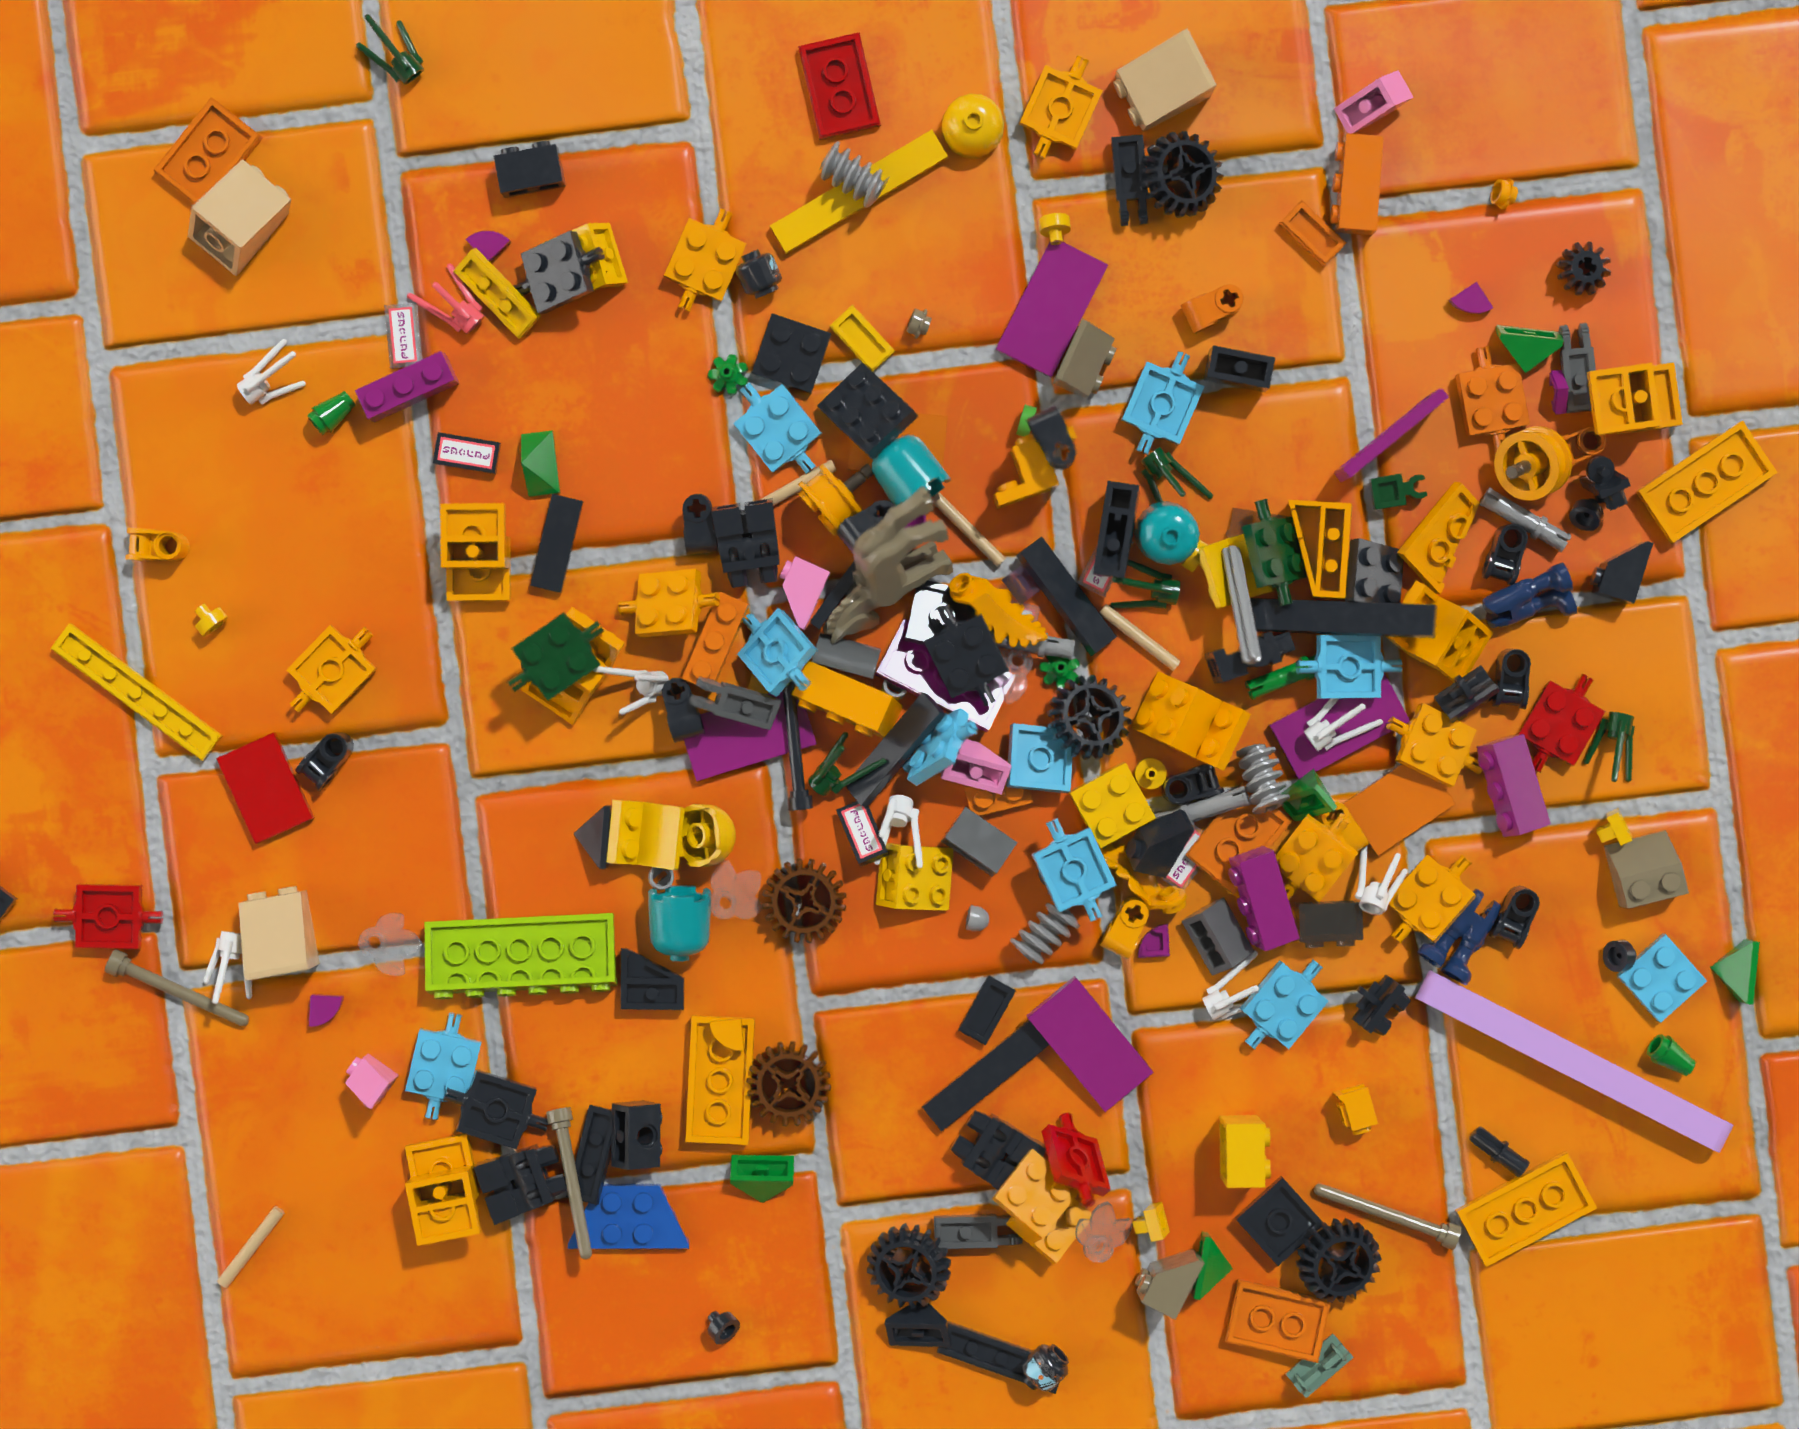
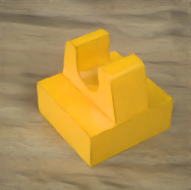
(1615, 828)
(1152, 1222)

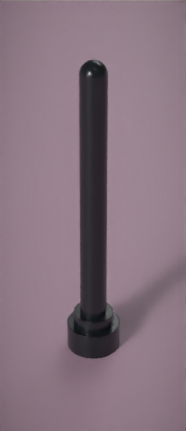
(799, 797)

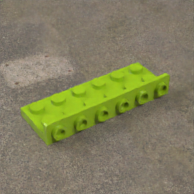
(520, 955)

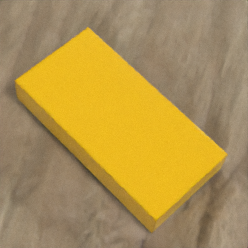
(862, 338)

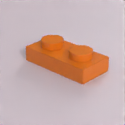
(987, 802)

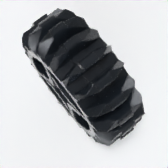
(1178, 150)
(1085, 692)
(1340, 1244)
(932, 1279)

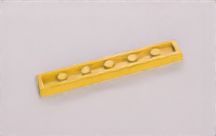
(837, 206)
(136, 692)

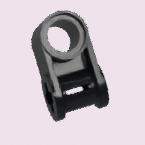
(1051, 432)
(856, 525)
(699, 531)
(1505, 556)
(1512, 681)
(682, 716)
(322, 763)
(1194, 784)
(1515, 918)

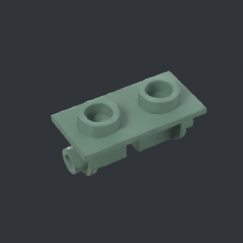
(1309, 1375)

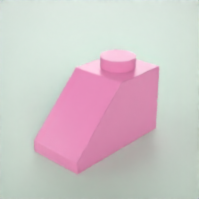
(1373, 102)
(803, 588)
(978, 768)
(370, 1079)

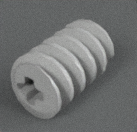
(852, 175)
(1262, 778)
(1045, 933)

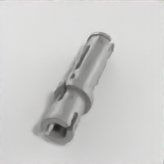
(1536, 526)
(1052, 647)
(1212, 805)

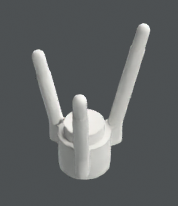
(255, 385)
(648, 684)
(1322, 733)
(898, 813)
(1376, 896)
(227, 946)
(1219, 1003)

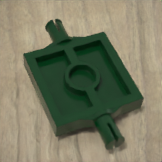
(1274, 552)
(556, 656)

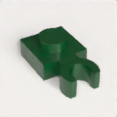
(1391, 490)

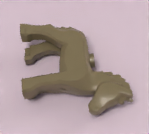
(888, 566)

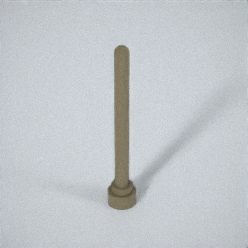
(120, 965)
(560, 1122)
(1447, 1233)

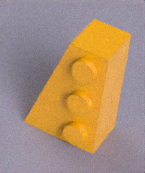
(1325, 544)
(848, 701)

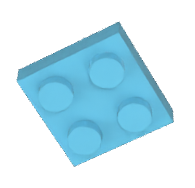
(1038, 760)
(1662, 978)

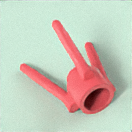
(466, 315)

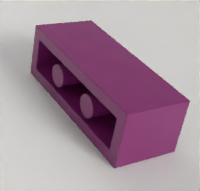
(407, 386)
(1513, 785)
(1263, 898)

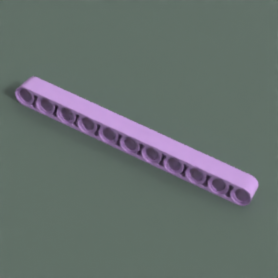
(1574, 1061)

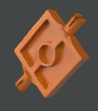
(1492, 398)

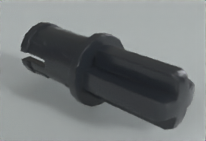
(1499, 1151)

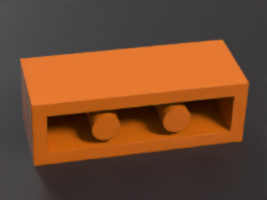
(1357, 184)
(716, 639)

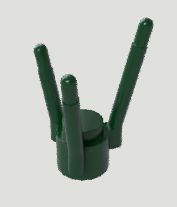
(406, 65)
(1158, 465)
(1164, 590)
(1621, 729)
(827, 774)

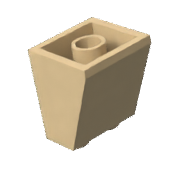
(1164, 81)
(238, 216)
(277, 933)

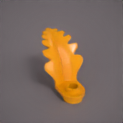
(997, 610)
(1144, 885)

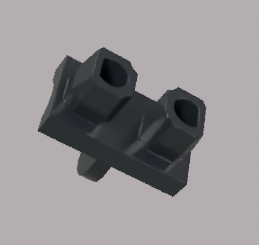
(1605, 482)
(1466, 694)
(1377, 1002)

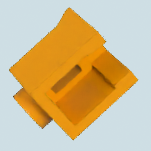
(1356, 1109)

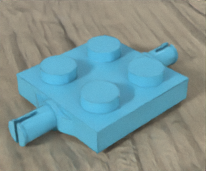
(1162, 403)
(777, 428)
(777, 652)
(1348, 666)
(940, 747)
(1074, 869)
(1284, 1004)
(441, 1062)

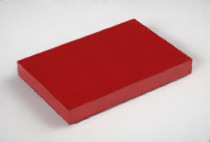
(839, 86)
(265, 787)

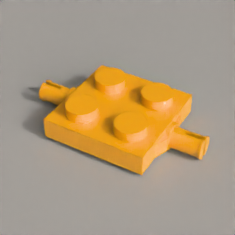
(1060, 107)
(705, 259)
(668, 603)
(331, 669)
(1435, 745)
(1315, 856)
(1431, 899)

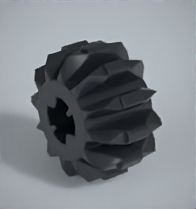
(1592, 262)

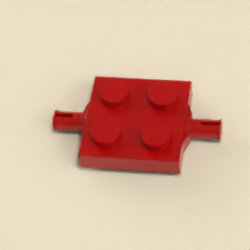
(1561, 722)
(108, 916)
(1075, 1160)

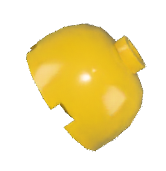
(972, 126)
(706, 835)

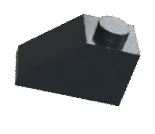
(1622, 574)
(1159, 844)

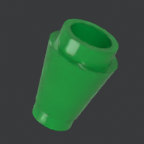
(331, 412)
(1669, 1054)

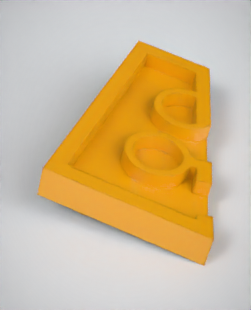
(1435, 540)

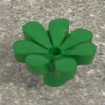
(730, 380)
(1057, 675)

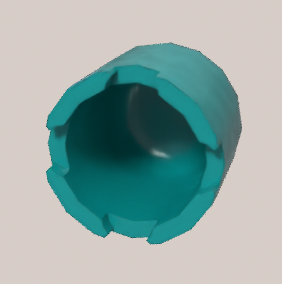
(907, 467)
(1166, 533)
(679, 921)

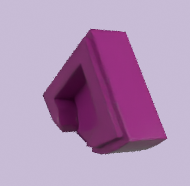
(488, 243)
(1471, 300)
(1561, 391)
(1155, 942)
(323, 1008)

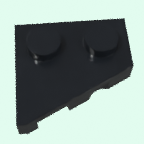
(648, 984)

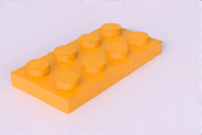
(1706, 482)
(718, 1086)
(1526, 1209)

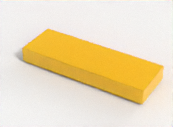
(497, 293)

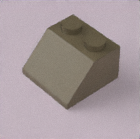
(1085, 359)
(1645, 870)
(1169, 1281)

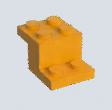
(1634, 398)
(1033, 471)
(475, 551)
(1457, 636)
(573, 699)
(1191, 721)
(442, 1189)
(1040, 1208)

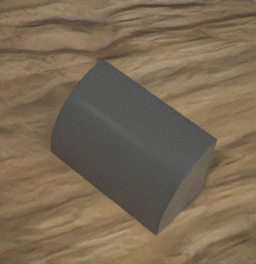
(847, 656)
(979, 842)
(1218, 936)

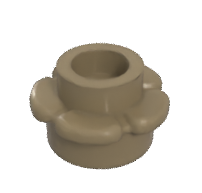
(918, 323)

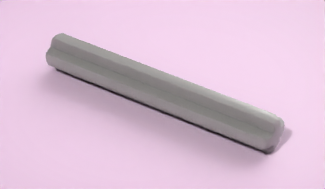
(1241, 605)

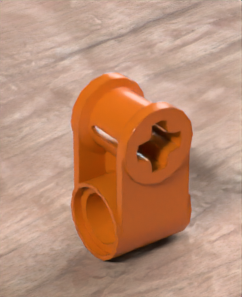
(1208, 310)
(1576, 446)

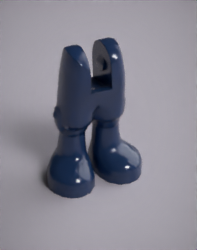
(1524, 600)
(1472, 931)

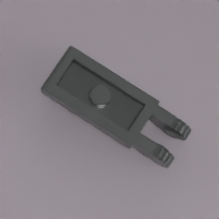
(1575, 365)
(738, 703)
(972, 1231)

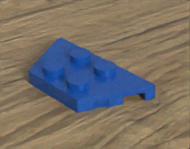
(632, 1219)

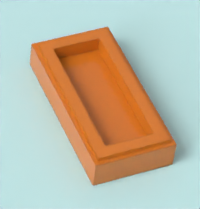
(1312, 233)

